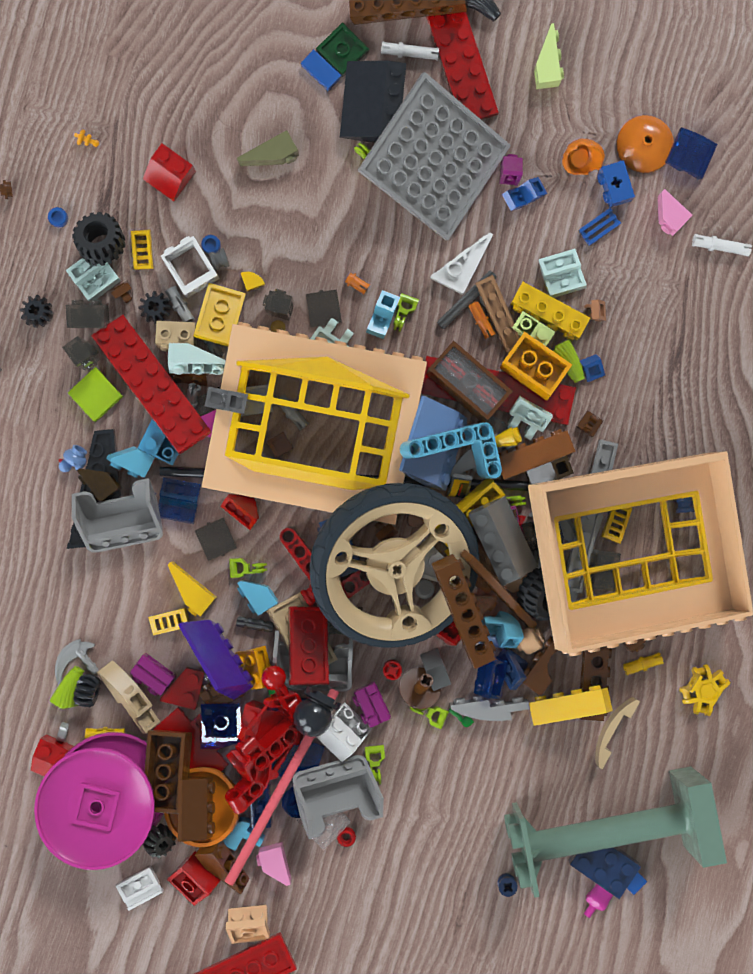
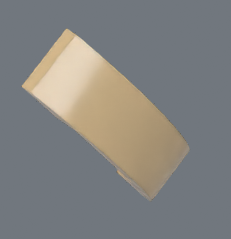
(626, 708)

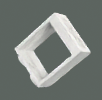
(199, 283)

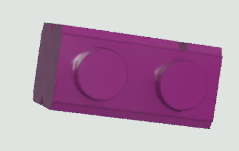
(152, 674)
(372, 704)

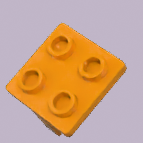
(255, 662)

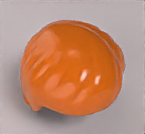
(583, 157)

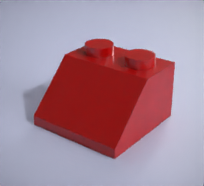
(168, 172)
(267, 721)
(48, 754)
(193, 880)

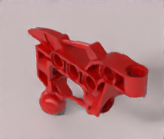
(255, 757)

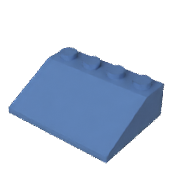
(433, 469)

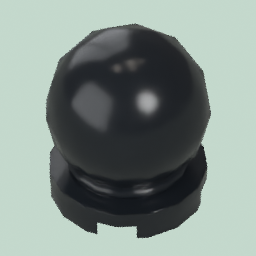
(314, 714)

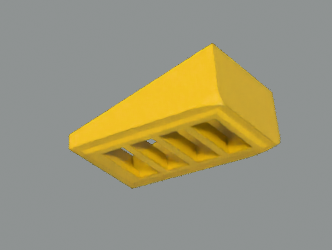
(134, 241)
(605, 533)
(184, 618)

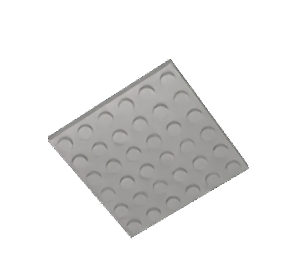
(434, 156)

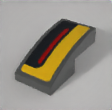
(459, 485)

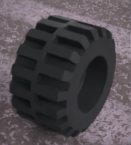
(95, 226)
(533, 595)

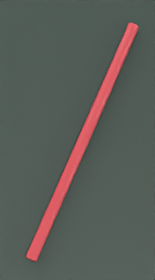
(272, 804)

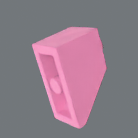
(671, 213)
(274, 862)

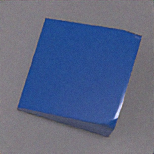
(592, 367)

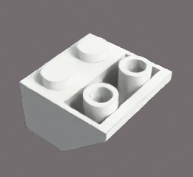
(345, 732)

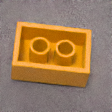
(535, 366)

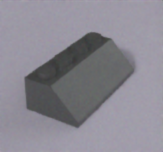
(503, 540)

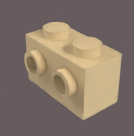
(174, 332)

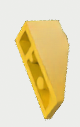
(193, 593)

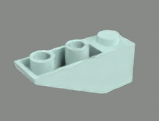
(188, 359)

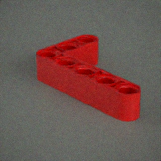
(302, 561)

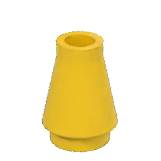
(508, 437)

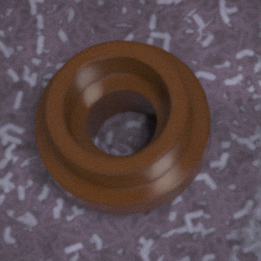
(6, 189)

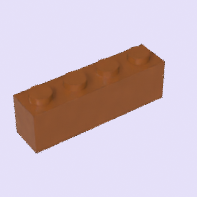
(536, 454)

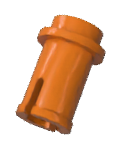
(355, 282)

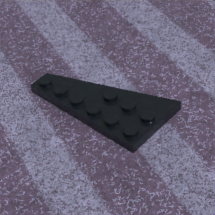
(102, 445)

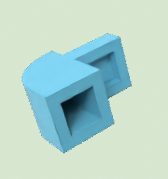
(383, 314)
(506, 629)
(241, 831)

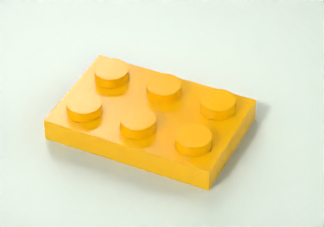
(218, 314)

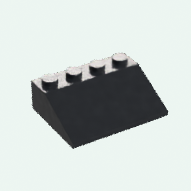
(371, 98)

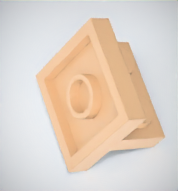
(248, 924)

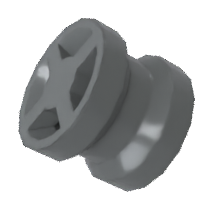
(219, 259)

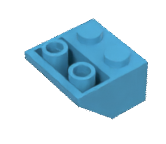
(157, 444)

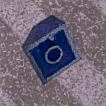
(219, 725)

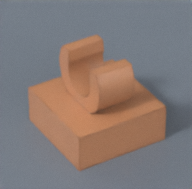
(598, 310)

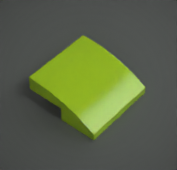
(95, 394)

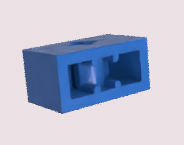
(618, 175)

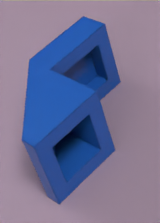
(524, 194)

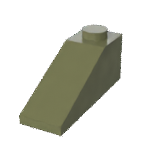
(272, 152)

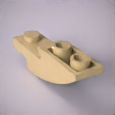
(130, 695)

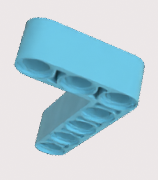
(456, 440)

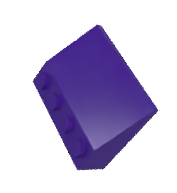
(217, 657)

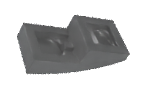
(226, 400)

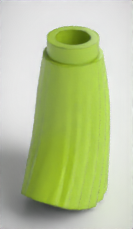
(567, 351)
(64, 693)

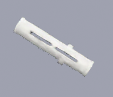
(409, 51)
(713, 243)

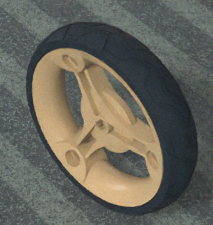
(347, 521)

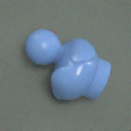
(73, 457)

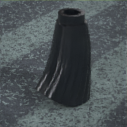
(485, 7)

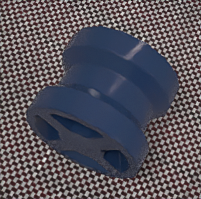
(685, 505)
(504, 881)

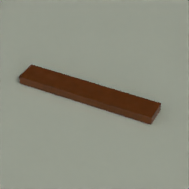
(498, 589)

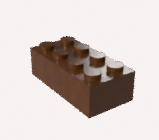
(166, 763)

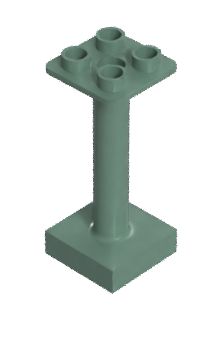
(691, 816)

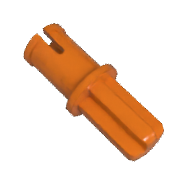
(481, 319)

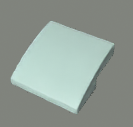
(562, 273)
(93, 279)

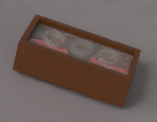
(468, 382)

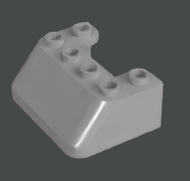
(119, 520)
(336, 789)

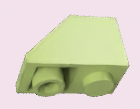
(533, 328)

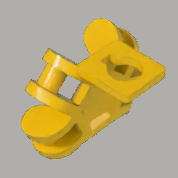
(706, 690)

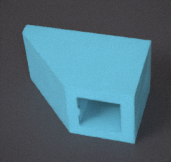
(132, 459)
(259, 596)

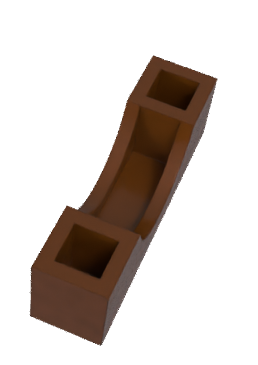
(537, 674)

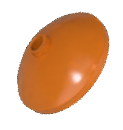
(639, 154)

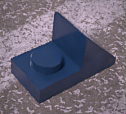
(514, 673)

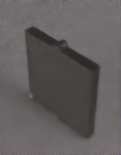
(323, 307)
(215, 539)

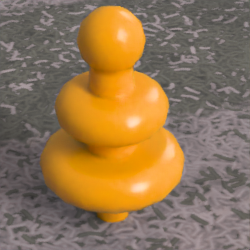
(87, 139)

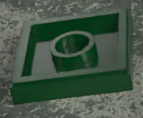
(341, 47)

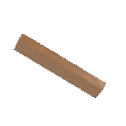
(498, 312)

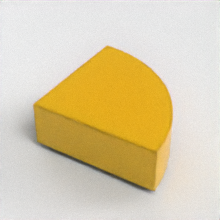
(252, 280)

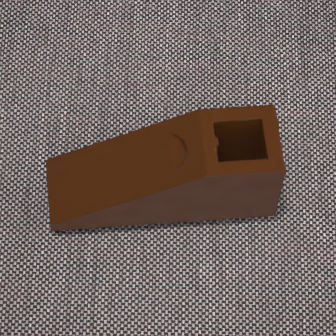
(219, 861)

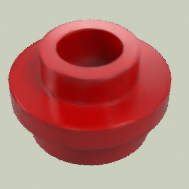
(347, 842)

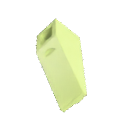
(547, 69)

